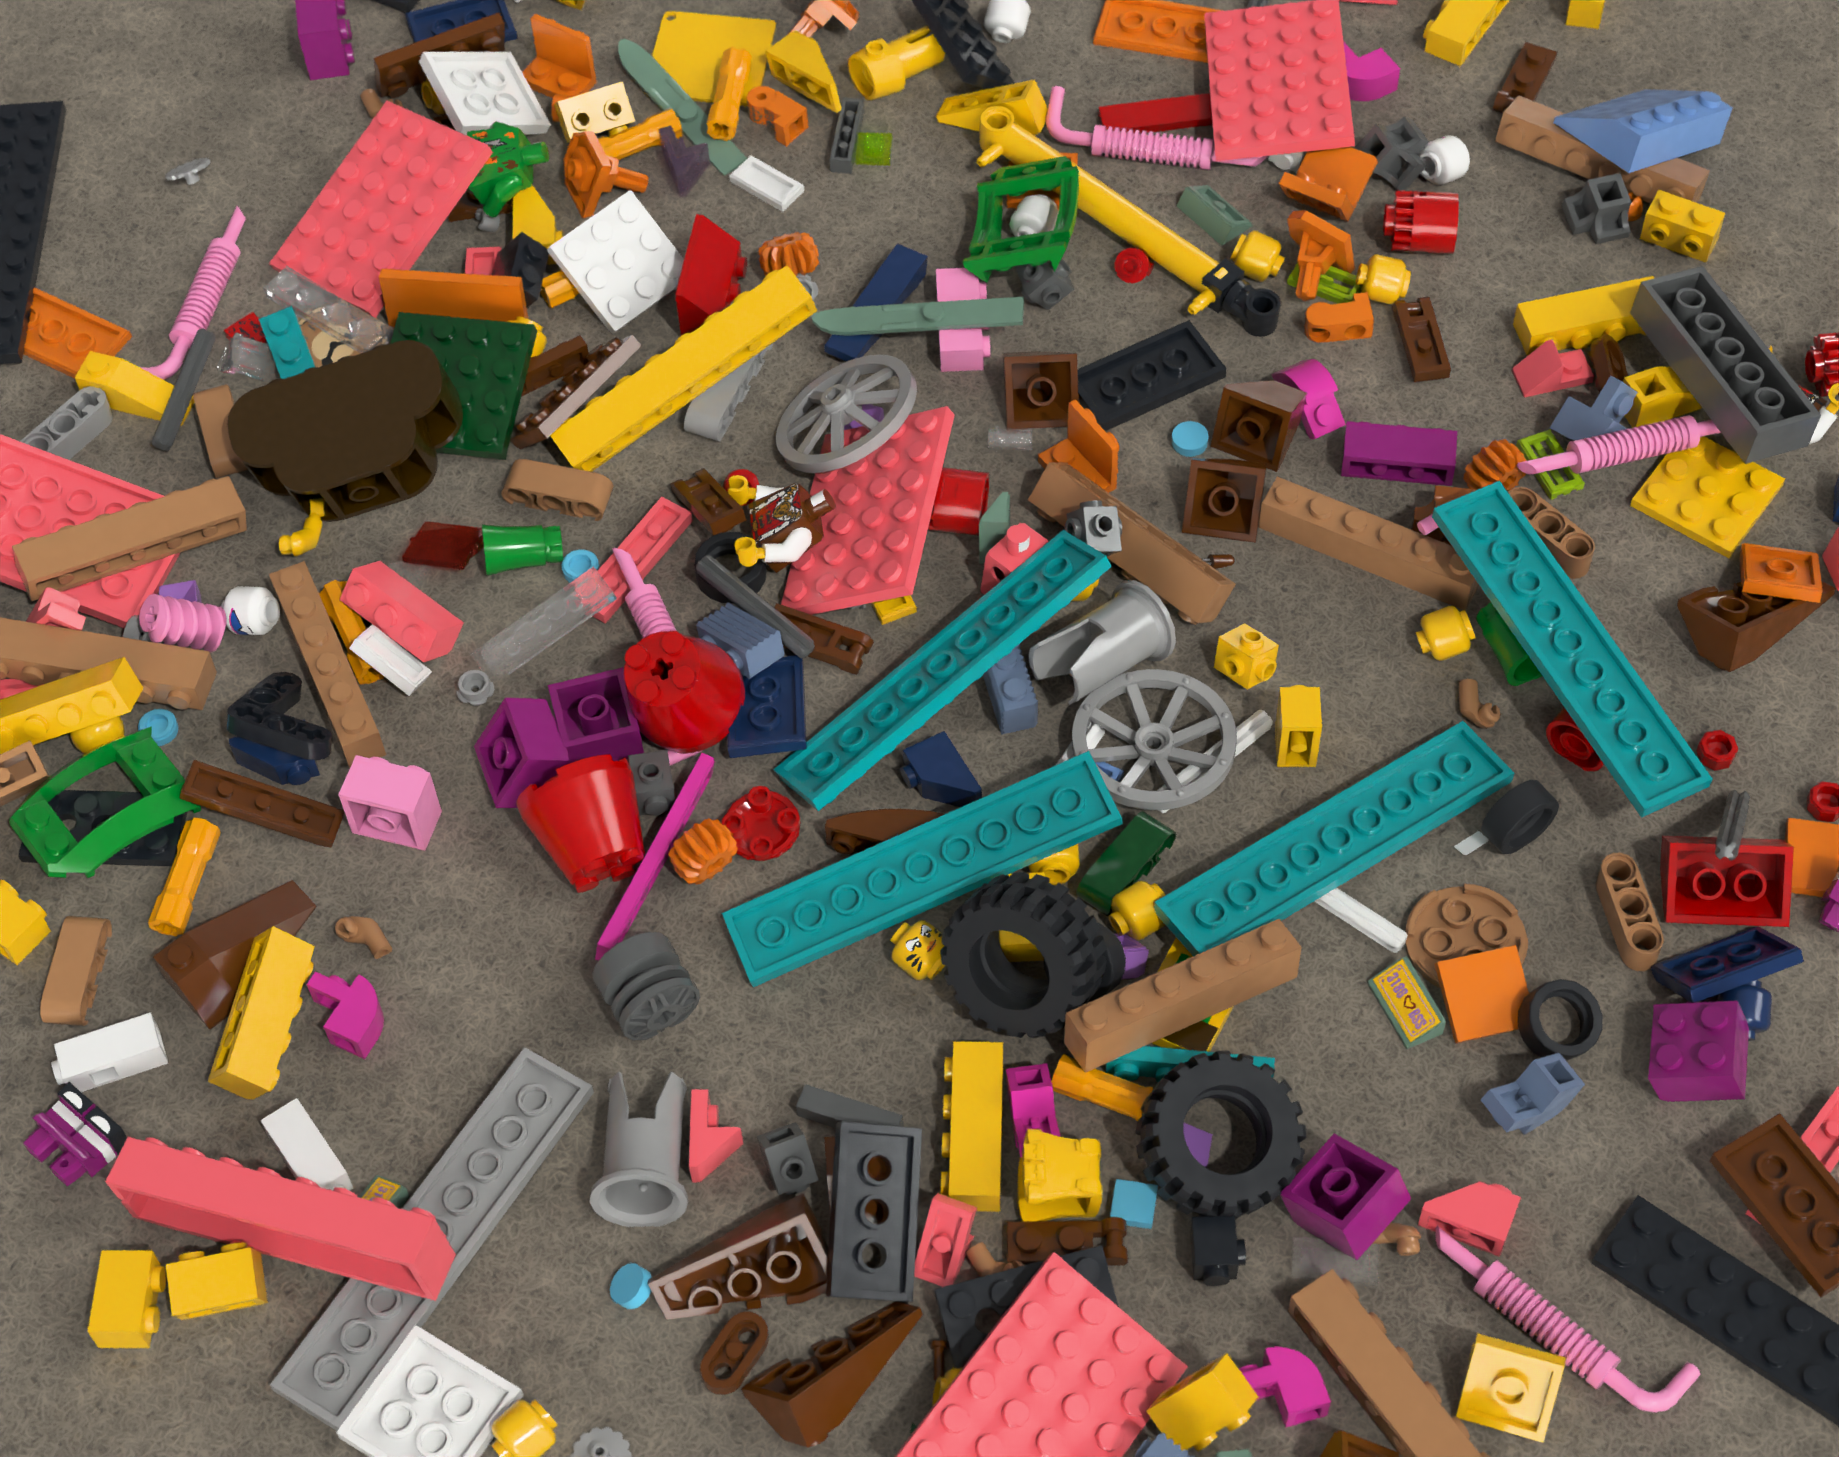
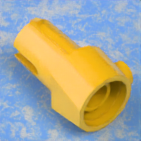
(884, 67)

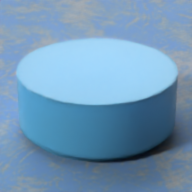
(1190, 438)
(577, 563)
(163, 725)
(630, 1286)

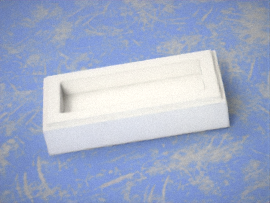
(766, 183)
(390, 659)

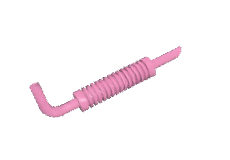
(1137, 144)
(202, 295)
(1625, 446)
(648, 614)
(1559, 1333)

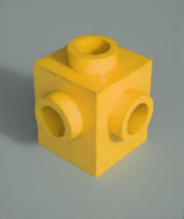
(1246, 656)

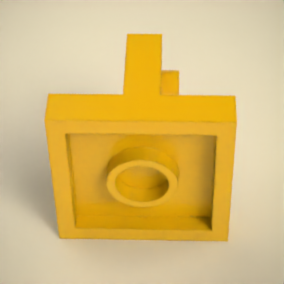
(1510, 1387)

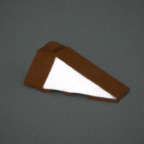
(1741, 626)
(210, 959)
(763, 1258)
(819, 1393)

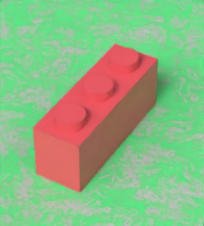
(401, 611)

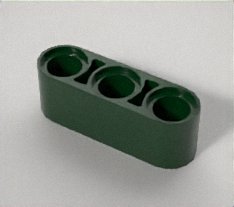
(1125, 861)

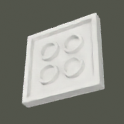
(483, 90)
(619, 262)
(428, 1404)

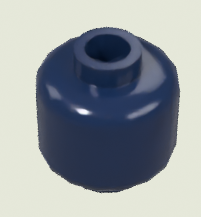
(1754, 1003)

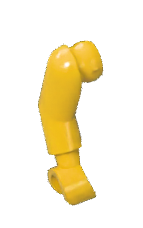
(308, 537)

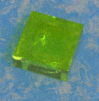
(874, 148)

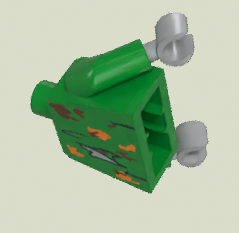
(505, 171)

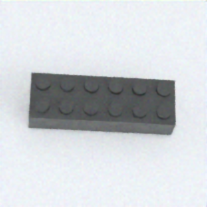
(1725, 364)

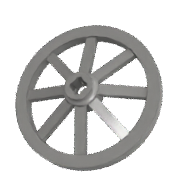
(842, 404)
(1159, 736)

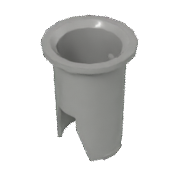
(1107, 640)
(642, 1160)

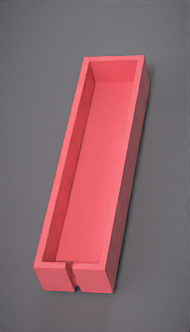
(283, 1216)

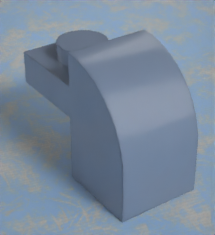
(1580, 421)
(1535, 1096)

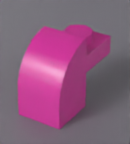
(1370, 75)
(1320, 409)
(356, 1012)
(1031, 1101)
(1293, 1382)

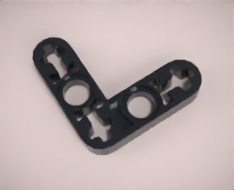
(262, 719)

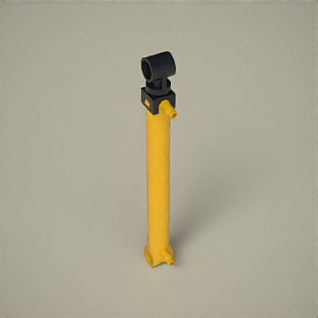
(1219, 283)

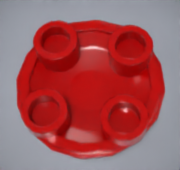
(763, 824)

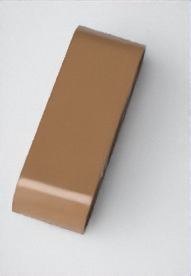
(213, 412)
(557, 488)
(1562, 537)
(1632, 896)
(74, 970)

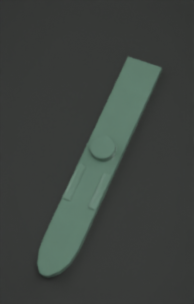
(668, 94)
(921, 316)

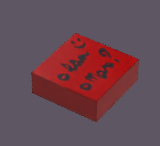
(249, 327)

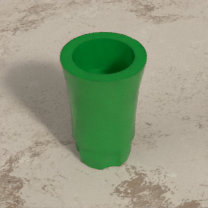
(520, 547)
(1509, 652)

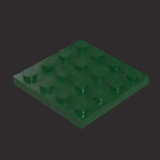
(487, 368)

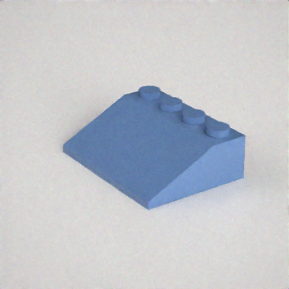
(1649, 126)

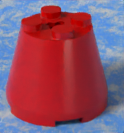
(682, 690)
(587, 820)

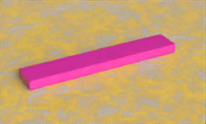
(656, 855)

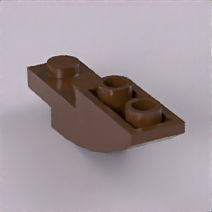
(870, 827)

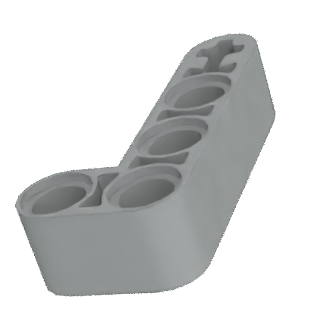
(714, 409)
(73, 424)

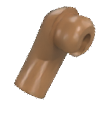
(372, 102)
(1471, 708)
(363, 931)
(1403, 1235)
(984, 1262)

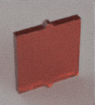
(443, 545)

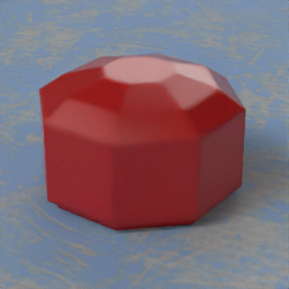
(1717, 750)
(1824, 801)

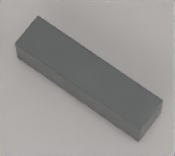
(846, 135)
(833, 1108)

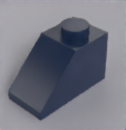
(273, 763)
(939, 772)

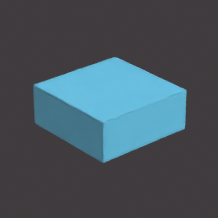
(1134, 1203)

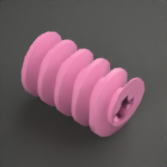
(182, 622)

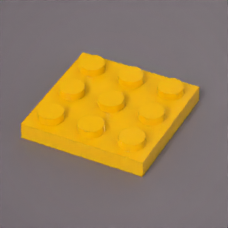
(1708, 495)

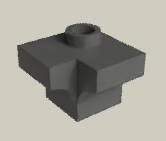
(1396, 151)
(1600, 209)

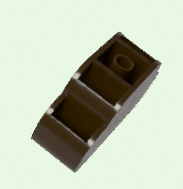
(350, 429)

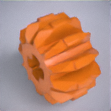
(793, 250)
(1495, 464)
(703, 851)

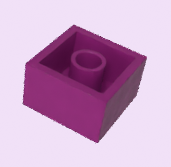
(325, 37)
(596, 716)
(519, 749)
(1699, 1051)
(1345, 1196)

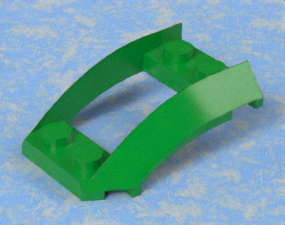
(991, 251)
(149, 771)

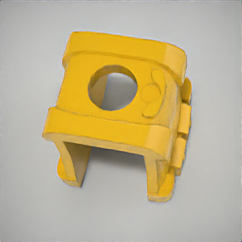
(1058, 1177)

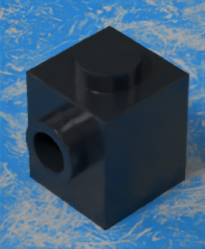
(1216, 1249)

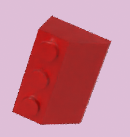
(708, 274)
(1725, 892)

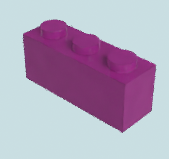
(1399, 453)

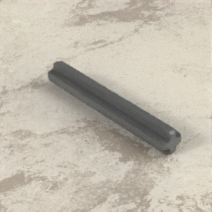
(183, 390)
(755, 605)
(1732, 825)

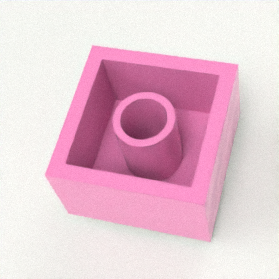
(390, 802)

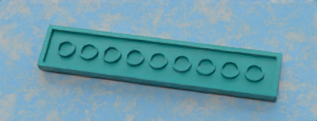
(1572, 649)
(942, 669)
(1335, 840)
(921, 868)

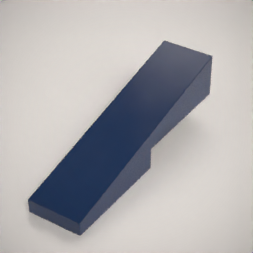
(890, 285)

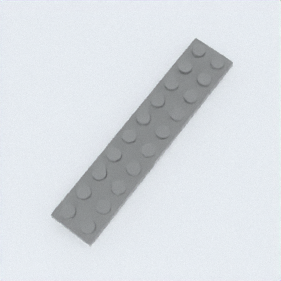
(468, 1197)

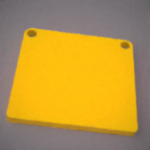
(694, 46)

